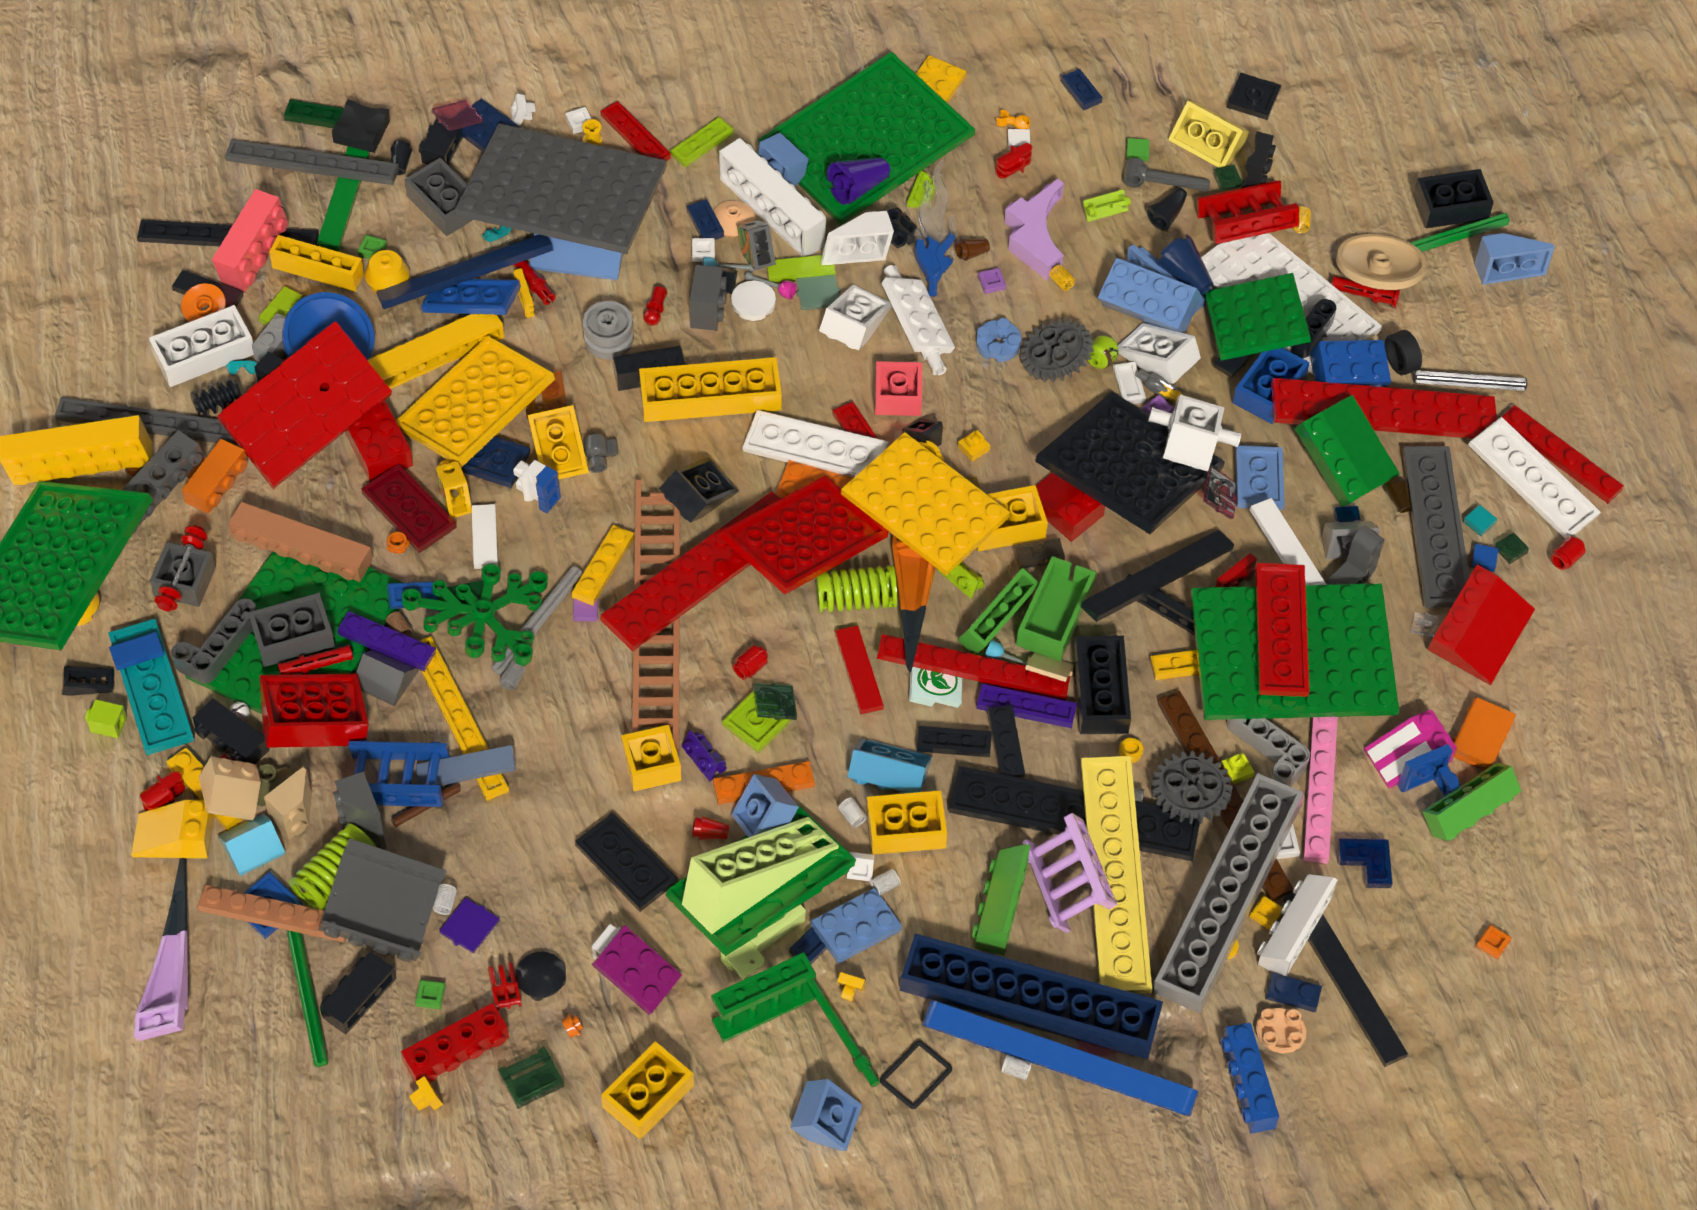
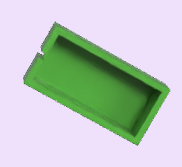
(1055, 609)

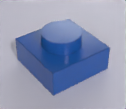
(1446, 780)

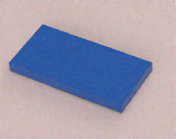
(473, 297)

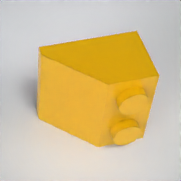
(651, 758)

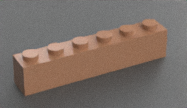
(300, 542)

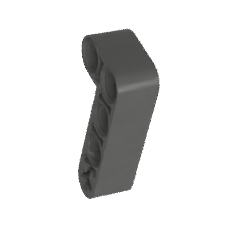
(235, 620)

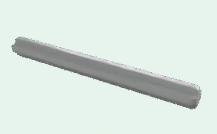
(543, 613)

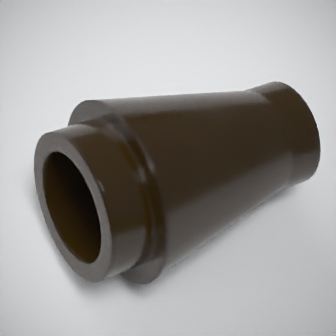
(1399, 493)

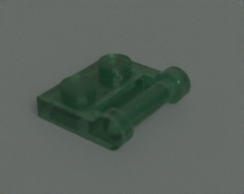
(532, 1084)

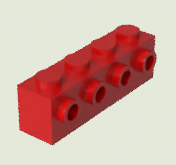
(455, 1044)

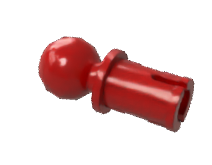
(655, 306)

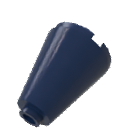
(1185, 264)

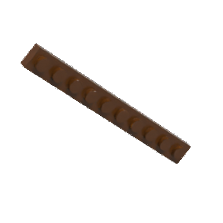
(1194, 739)

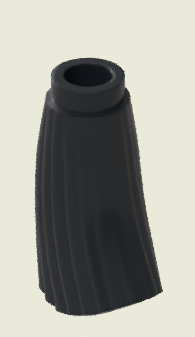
(1166, 211)

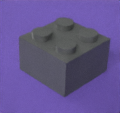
(707, 297)

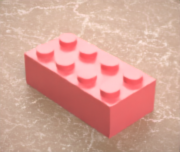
(250, 240)

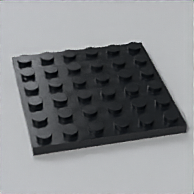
(1121, 463)

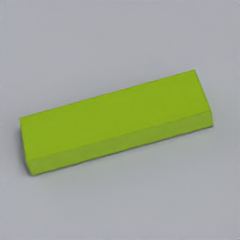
(702, 142)
(798, 267)

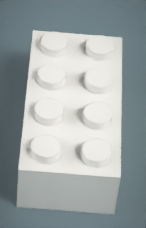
(201, 345)

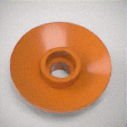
(201, 296)

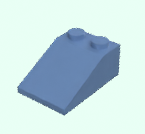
(1511, 258)

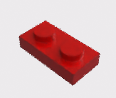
(1242, 570)

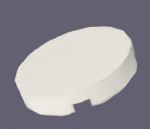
(753, 300)

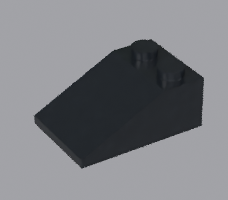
(698, 489)

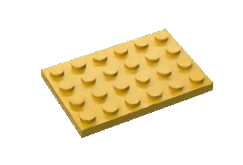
(474, 401)
(925, 503)

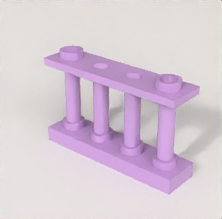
(1092, 873)

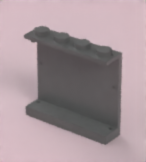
(381, 900)

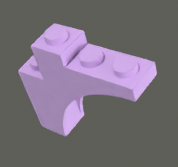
(1030, 235)

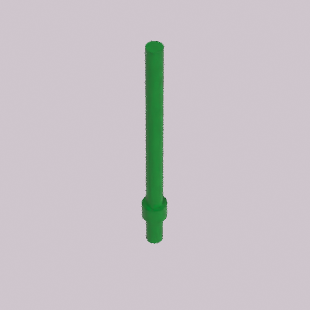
(861, 1061)

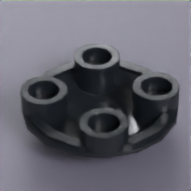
(540, 975)

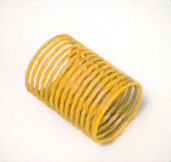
(1303, 220)
(1062, 277)

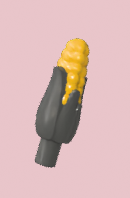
(1159, 385)

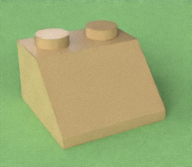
(230, 788)
(290, 804)

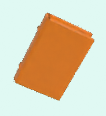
(1482, 733)

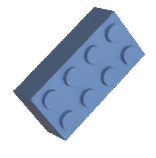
(1149, 296)

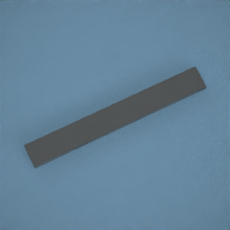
(312, 162)
(154, 421)

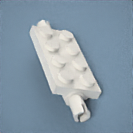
(918, 318)

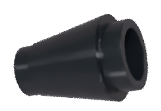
(401, 154)

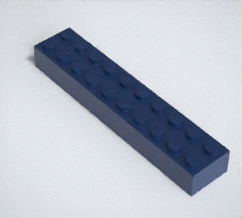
(1031, 996)

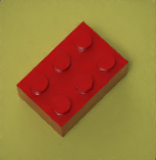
(379, 442)

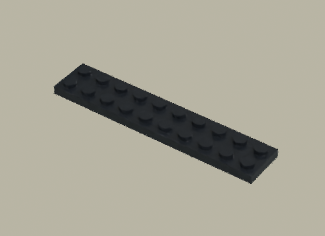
(1045, 805)

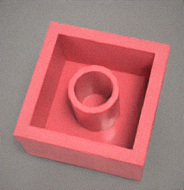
(898, 388)

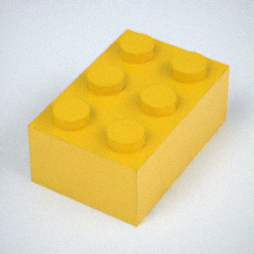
(906, 822)
(647, 1090)

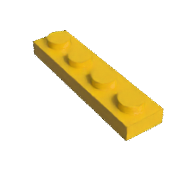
(603, 565)
(190, 769)

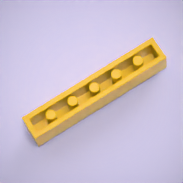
(436, 348)

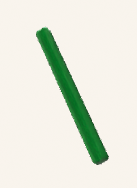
(307, 999)

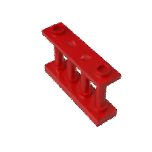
(1250, 224)

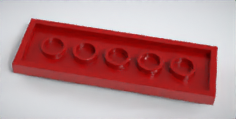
(1282, 630)

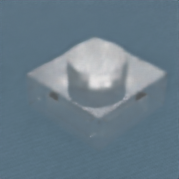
(1423, 624)

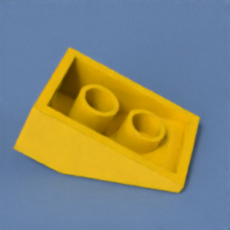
(559, 441)
(174, 831)

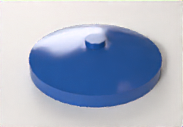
(318, 312)

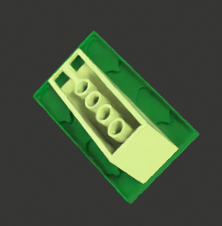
(758, 880)

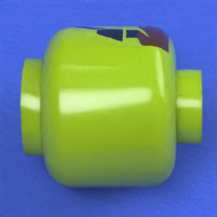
(1104, 352)

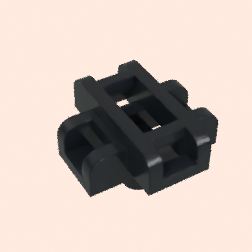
(903, 228)

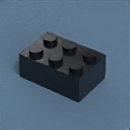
(1453, 198)

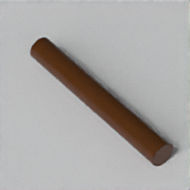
(416, 810)

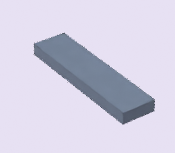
(470, 766)

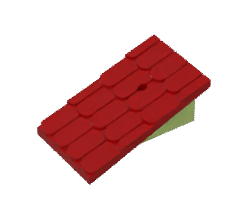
(304, 404)

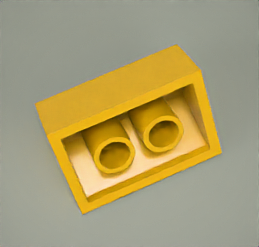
(1026, 519)

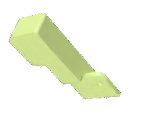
(740, 958)

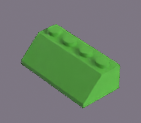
(1002, 899)

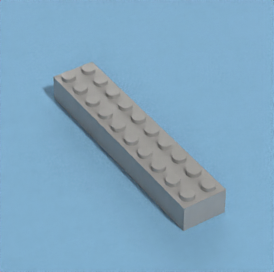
(1228, 893)

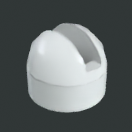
(241, 709)

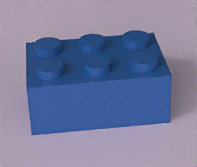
(1351, 362)
(1255, 389)

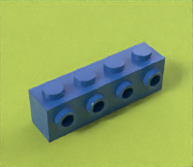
(1250, 1078)

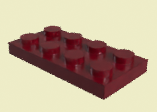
(409, 508)

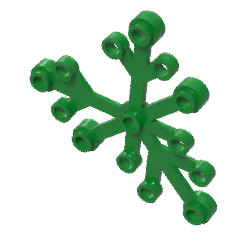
(483, 612)

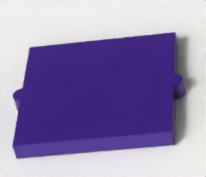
(469, 925)

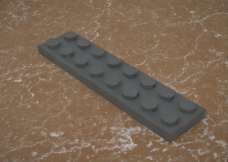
(1436, 524)

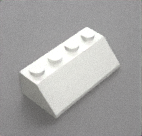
(1297, 923)

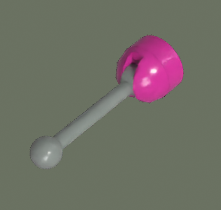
(786, 289)

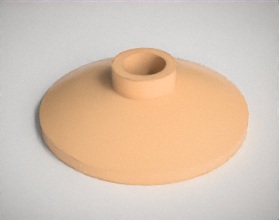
(732, 214)

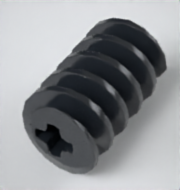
(215, 397)

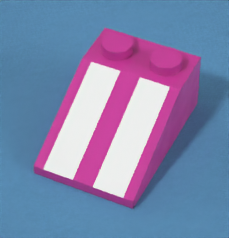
(1406, 742)

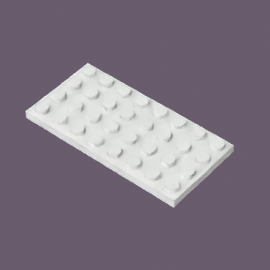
(1266, 257)

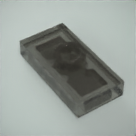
(1038, 553)

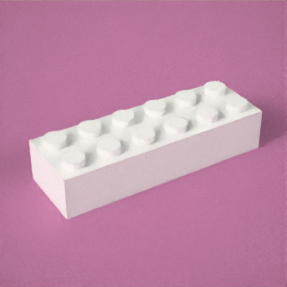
(772, 198)

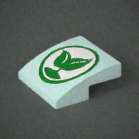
(933, 687)

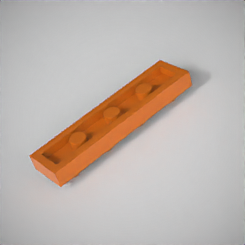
(790, 776)

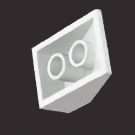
(859, 240)
(854, 317)
(1160, 351)

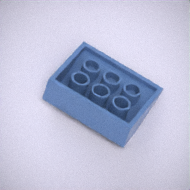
(579, 260)

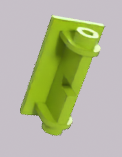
(1106, 205)
(965, 580)

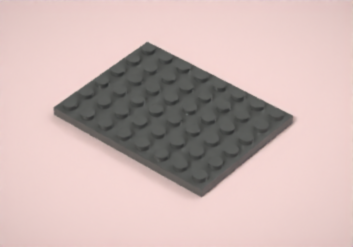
(561, 188)

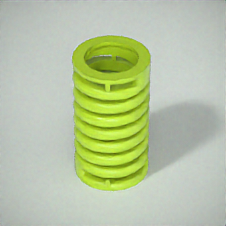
(857, 583)
(324, 868)

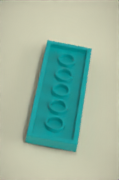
(153, 695)

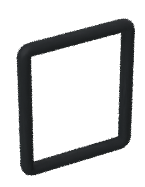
(930, 1089)

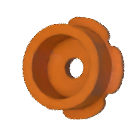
(393, 539)
(572, 1025)

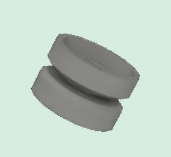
(608, 330)

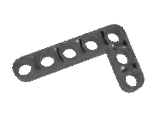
(1361, 558)

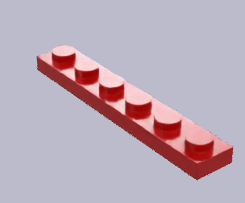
(1564, 455)

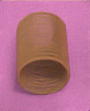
(402, 623)

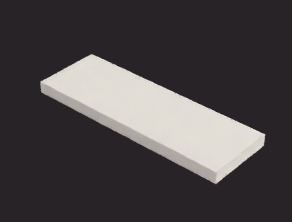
(811, 444)
(1534, 478)

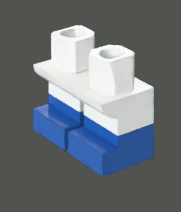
(538, 483)

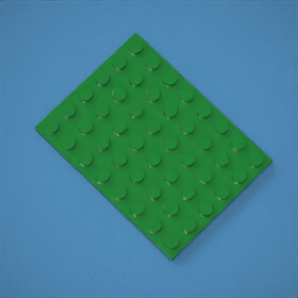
(873, 115)
(60, 557)
(286, 580)
(1346, 654)

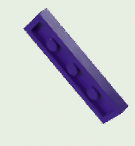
(386, 641)
(1028, 705)

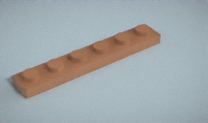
(262, 911)

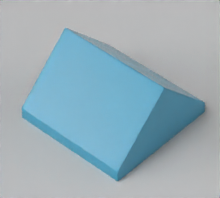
(252, 844)

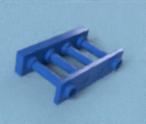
(404, 793)

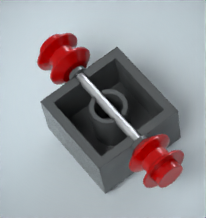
(183, 571)

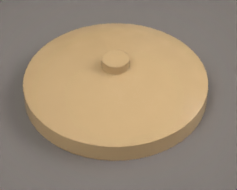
(1381, 261)

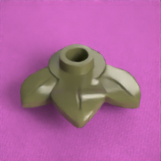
(267, 785)

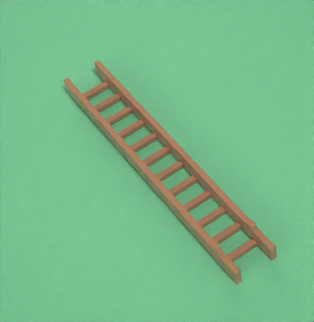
(656, 499)

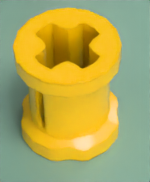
(592, 130)

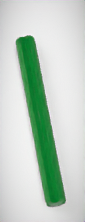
(1461, 232)

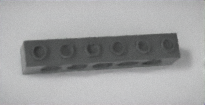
(164, 464)

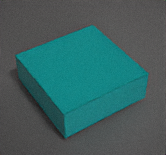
(1480, 520)

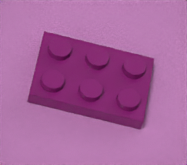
(636, 969)

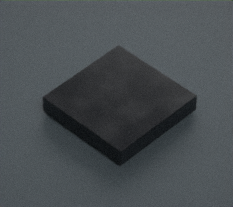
(1254, 96)

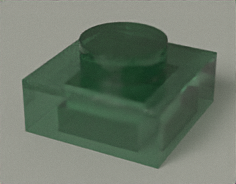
(1227, 177)
(1512, 548)

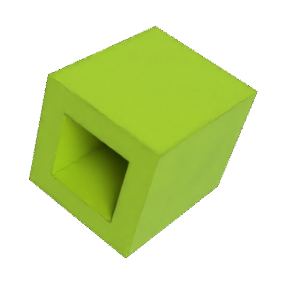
(106, 718)

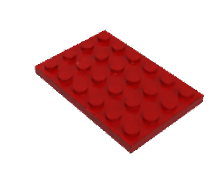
(803, 535)

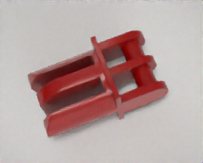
(1014, 160)
(163, 791)
(505, 989)

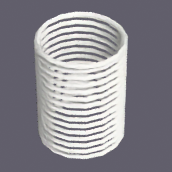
(854, 815)
(887, 881)
(439, 899)
(1012, 1062)

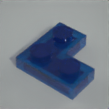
(1371, 854)

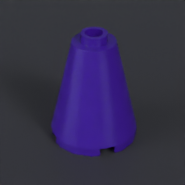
(856, 177)

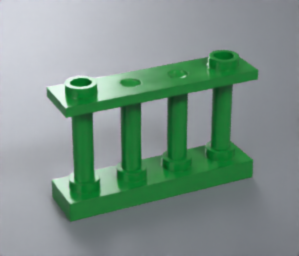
(763, 997)

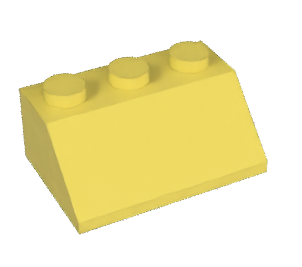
(1208, 134)

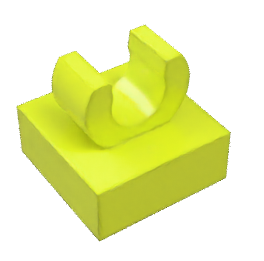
(1238, 768)

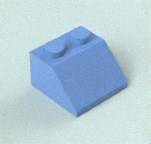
(784, 158)
(763, 806)
(826, 1114)

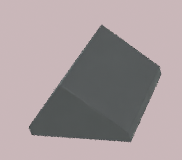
(384, 676)

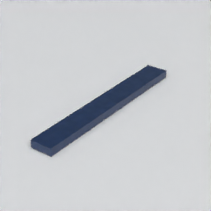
(464, 271)

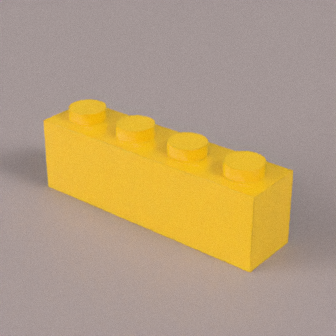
(316, 263)

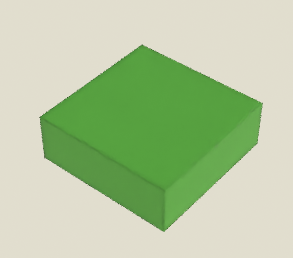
(1138, 149)
(370, 246)
(430, 994)

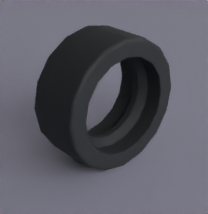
(1403, 352)

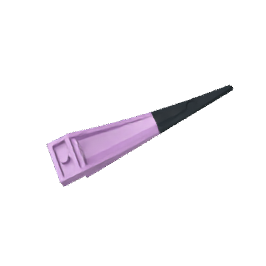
(166, 992)

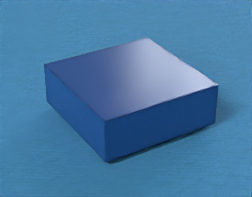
(1485, 557)

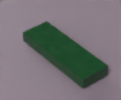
(312, 113)

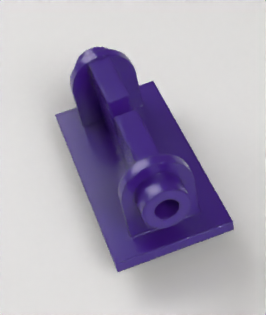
(698, 750)

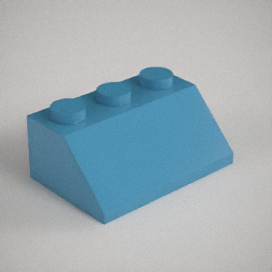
(889, 766)

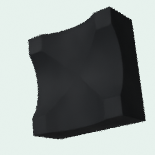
(361, 126)
(1259, 163)

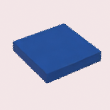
(1423, 768)
(271, 888)

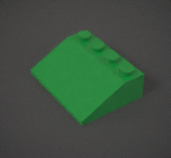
(1347, 451)

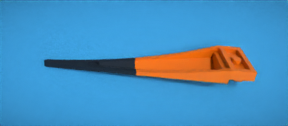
(914, 587)

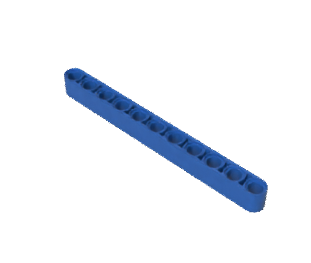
(1060, 1058)

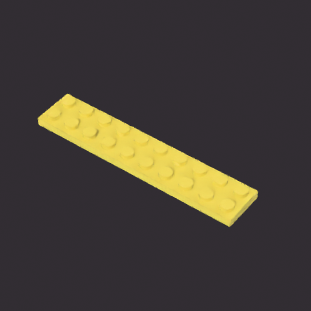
(1114, 833)

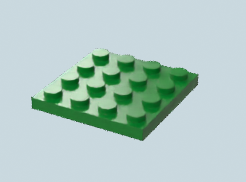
(1257, 316)

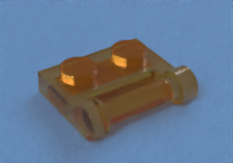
(552, 397)

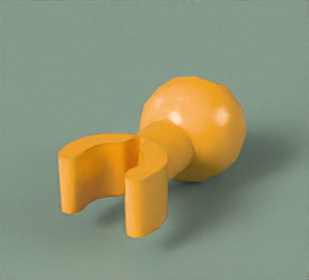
(1019, 122)

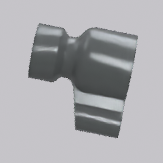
(598, 447)

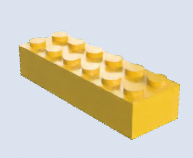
(710, 389)
(75, 450)

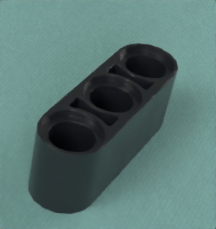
(1318, 323)

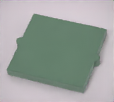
(817, 291)

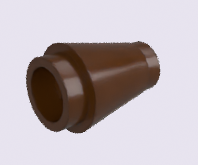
(970, 248)

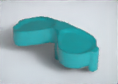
(492, 235)
(234, 366)

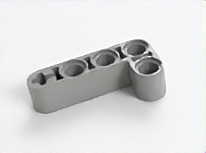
(1265, 742)

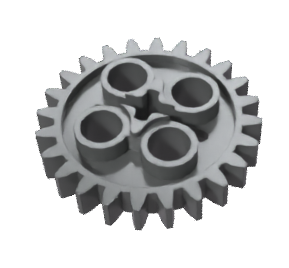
(1057, 350)
(1191, 787)

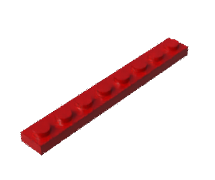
(973, 668)

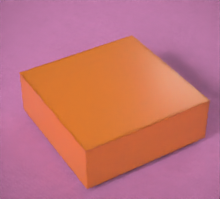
(1494, 941)

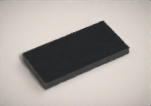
(626, 862)

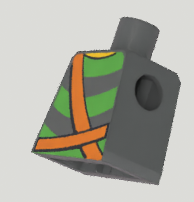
(756, 240)

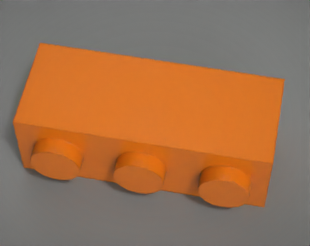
(215, 476)

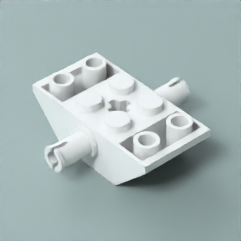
(1193, 431)

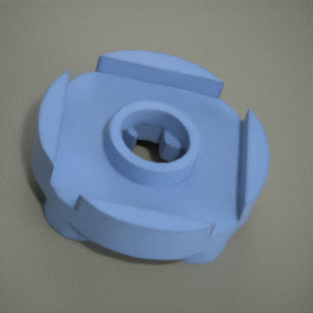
(998, 329)

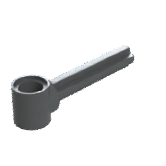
(1137, 172)

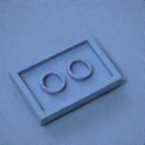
(1259, 475)
(856, 925)

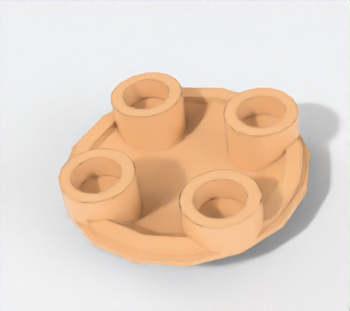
(1281, 1030)

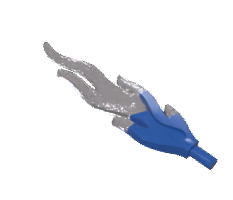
(933, 226)

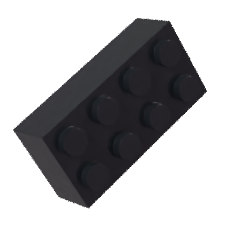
(1102, 685)

